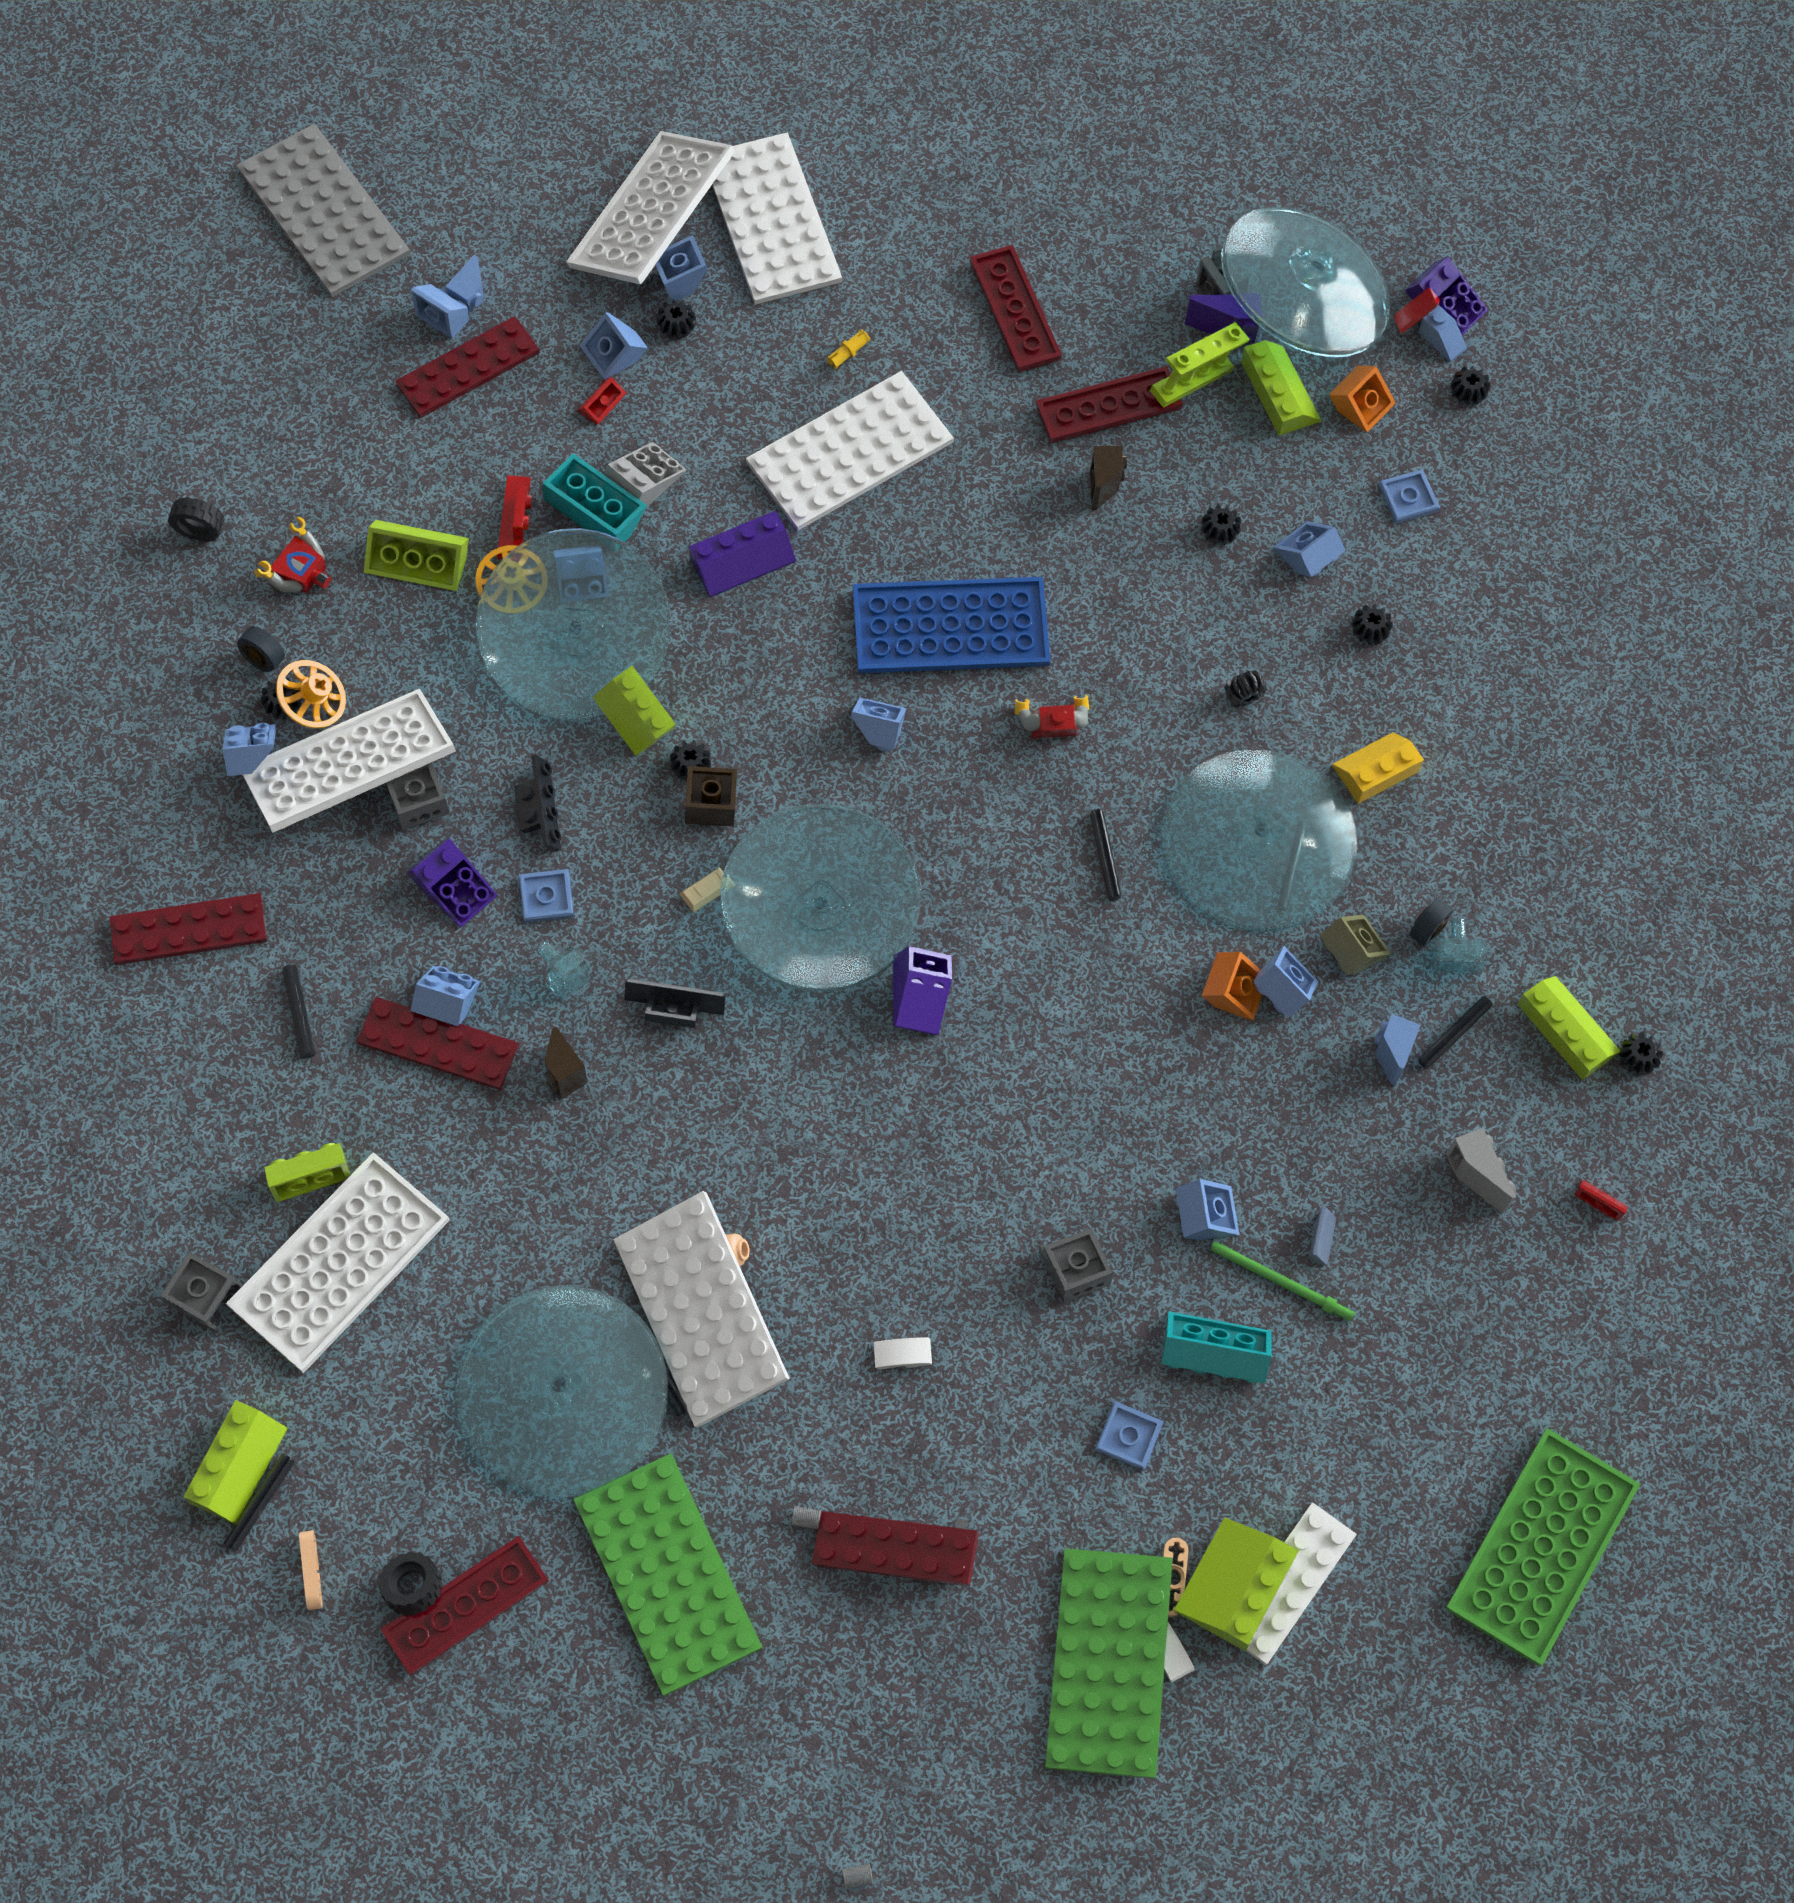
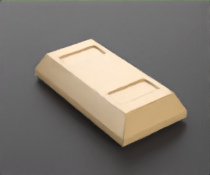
(703, 890)

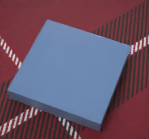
(1409, 496)
(546, 895)
(1129, 1436)

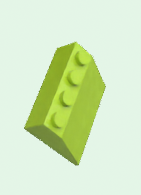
(1236, 1582)

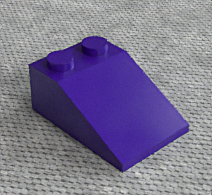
(1216, 312)

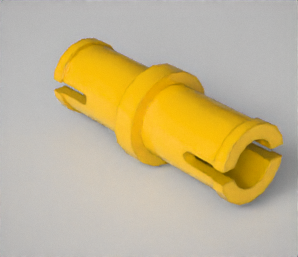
(848, 348)

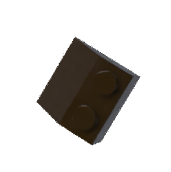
(1106, 473)
(710, 796)
(563, 1067)

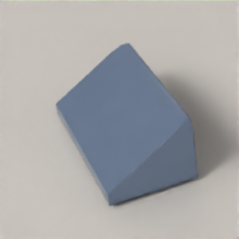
(1322, 1237)

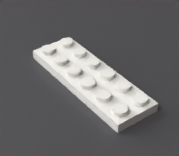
(1320, 1546)

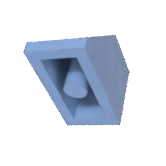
(467, 285)
(1442, 333)

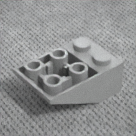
(645, 472)
(1480, 1169)

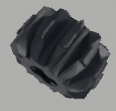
(676, 318)
(1470, 385)
(1212, 524)
(1372, 624)
(1245, 688)
(271, 703)
(689, 752)
(1634, 1059)

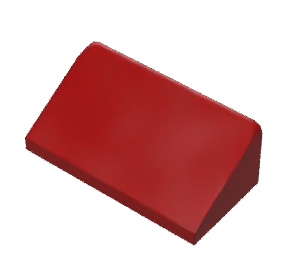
(1416, 310)
(602, 400)
(1601, 1200)

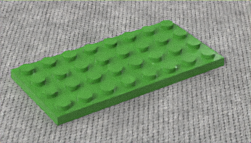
(1543, 1547)
(667, 1574)
(1109, 1663)

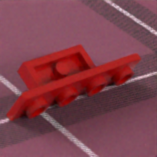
(514, 513)

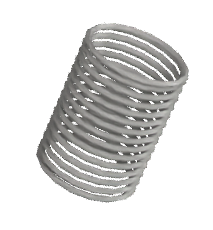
(806, 1524)
(857, 1869)

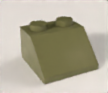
(1354, 944)

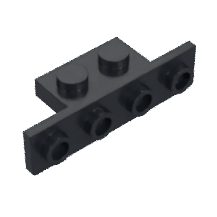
(537, 804)
(674, 1003)

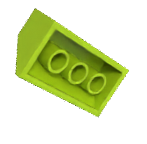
(1279, 387)
(415, 555)
(1568, 1026)
(235, 1462)

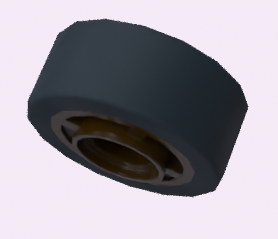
(260, 649)
(1431, 922)

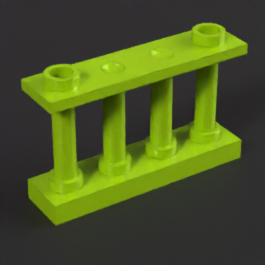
(1199, 364)

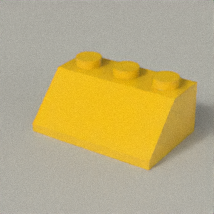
(1378, 766)

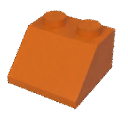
(1363, 397)
(1232, 985)

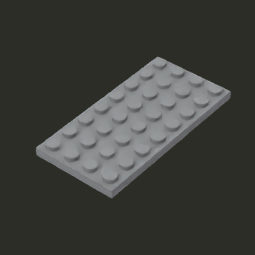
(323, 210)

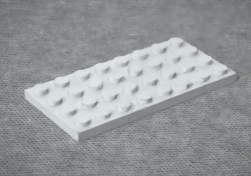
(650, 207)
(774, 221)
(849, 450)
(348, 760)
(338, 1262)
(701, 1309)

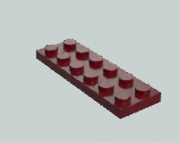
(1015, 308)
(467, 367)
(1103, 405)
(188, 929)
(437, 1044)
(895, 1548)
(466, 1605)

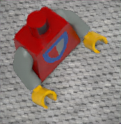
(298, 565)
(1054, 720)

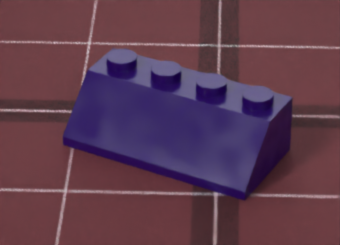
(742, 554)

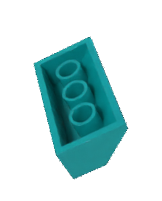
(592, 499)
(1217, 1347)

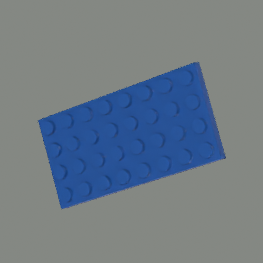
(950, 625)

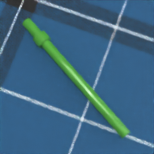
(1328, 1304)

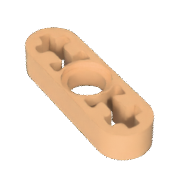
(1182, 1558)
(310, 1566)

